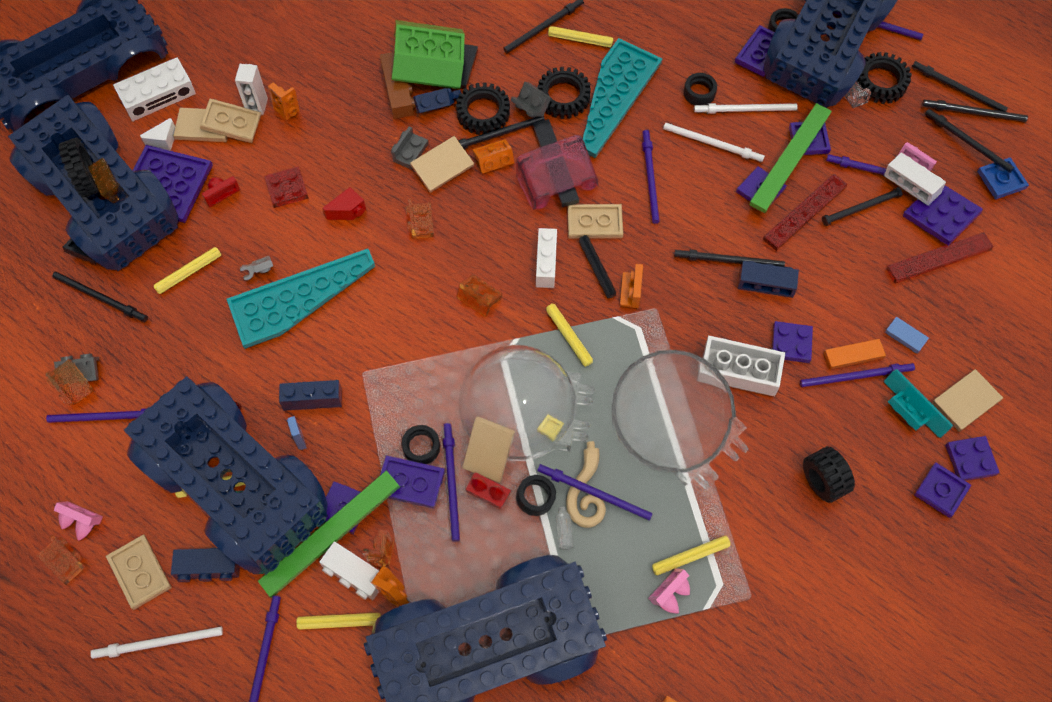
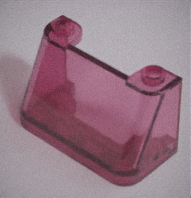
(555, 170)

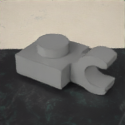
(261, 265)

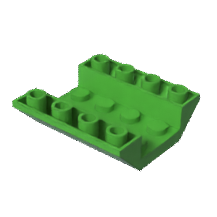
(428, 54)

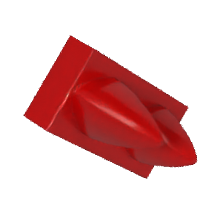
(488, 490)

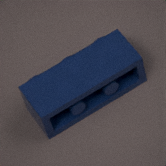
(768, 279)
(310, 395)
(203, 565)

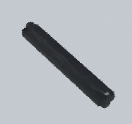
(597, 266)

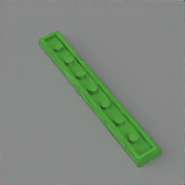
(790, 158)
(329, 532)

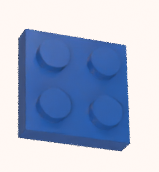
(1002, 182)

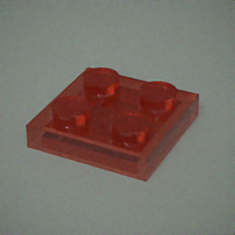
(286, 187)

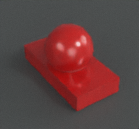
(220, 190)

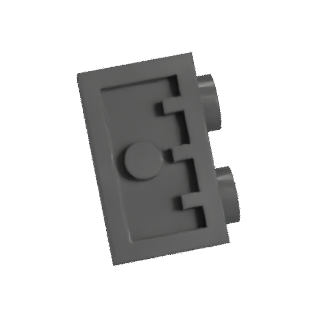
(532, 100)
(408, 148)
(86, 365)

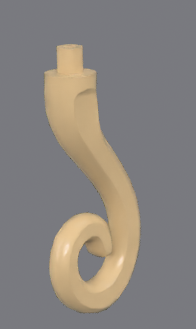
(591, 462)

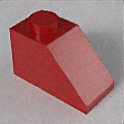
(345, 206)

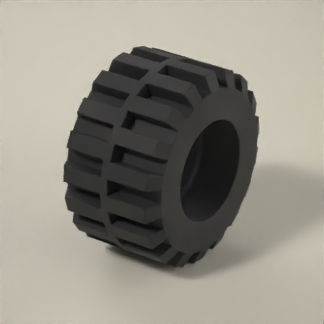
(828, 474)

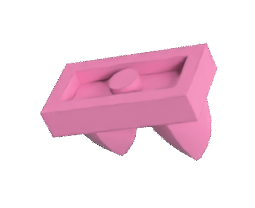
(918, 156)
(85, 519)
(664, 596)

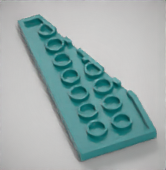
(619, 83)
(284, 303)

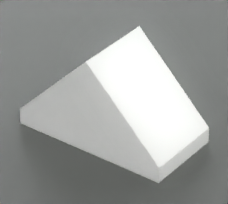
(160, 136)

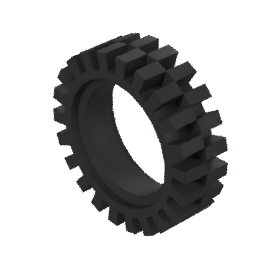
(891, 64)
(573, 78)
(473, 94)
(76, 163)

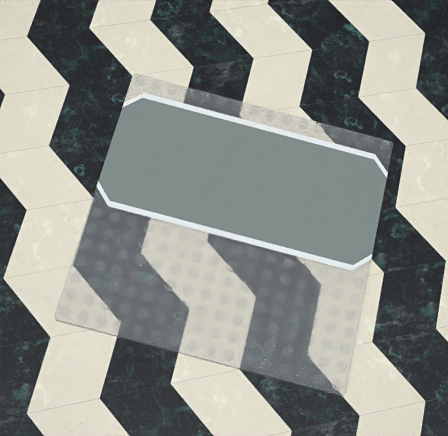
(614, 553)

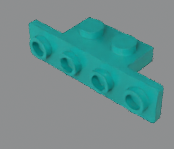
(915, 406)

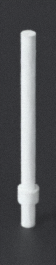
(712, 108)
(746, 153)
(115, 650)

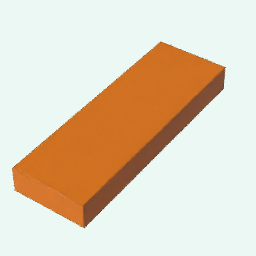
(854, 354)

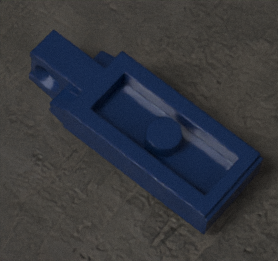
(435, 100)

